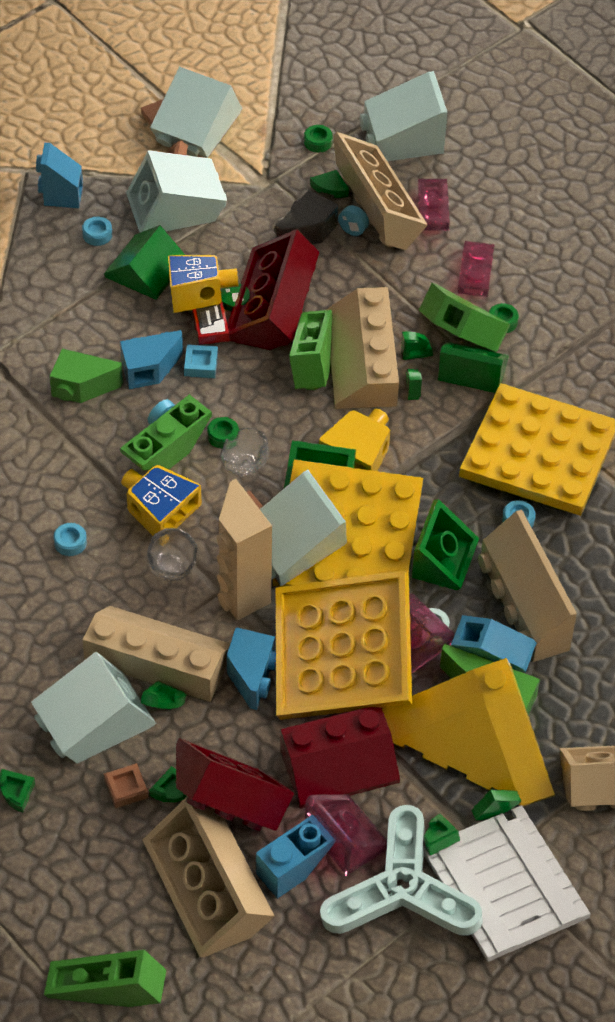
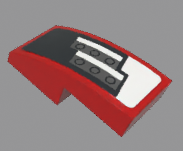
(211, 324)

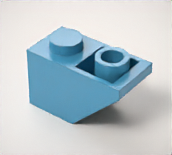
(59, 179)
(150, 358)
(494, 641)
(249, 663)
(293, 856)

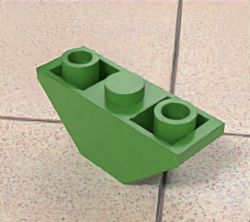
(463, 318)
(170, 436)

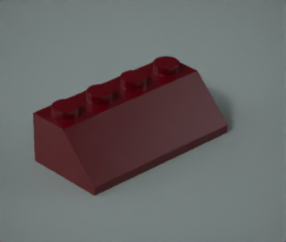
(278, 285)

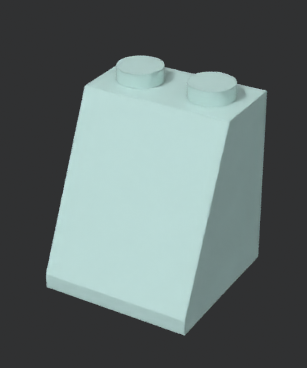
(195, 112)
(407, 119)
(175, 192)
(303, 527)
(91, 710)

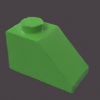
(83, 376)

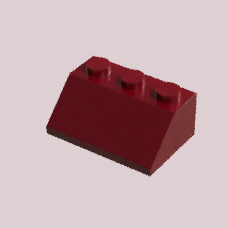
(340, 754)
(230, 787)

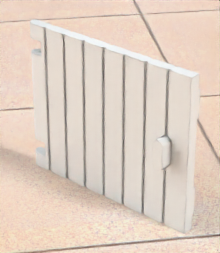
(513, 881)

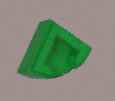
(330, 183)
(415, 346)
(414, 384)
(163, 696)
(16, 788)
(165, 788)
(495, 803)
(440, 835)

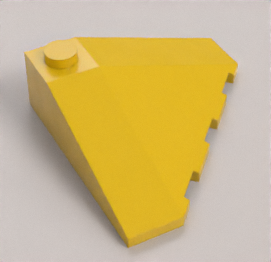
(478, 729)

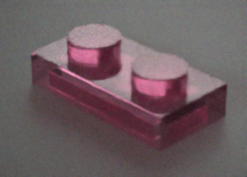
(434, 203)
(476, 269)

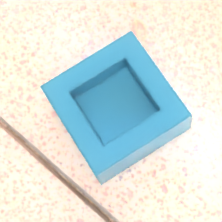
(201, 361)

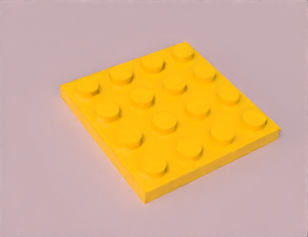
(539, 449)
(378, 517)
(343, 645)

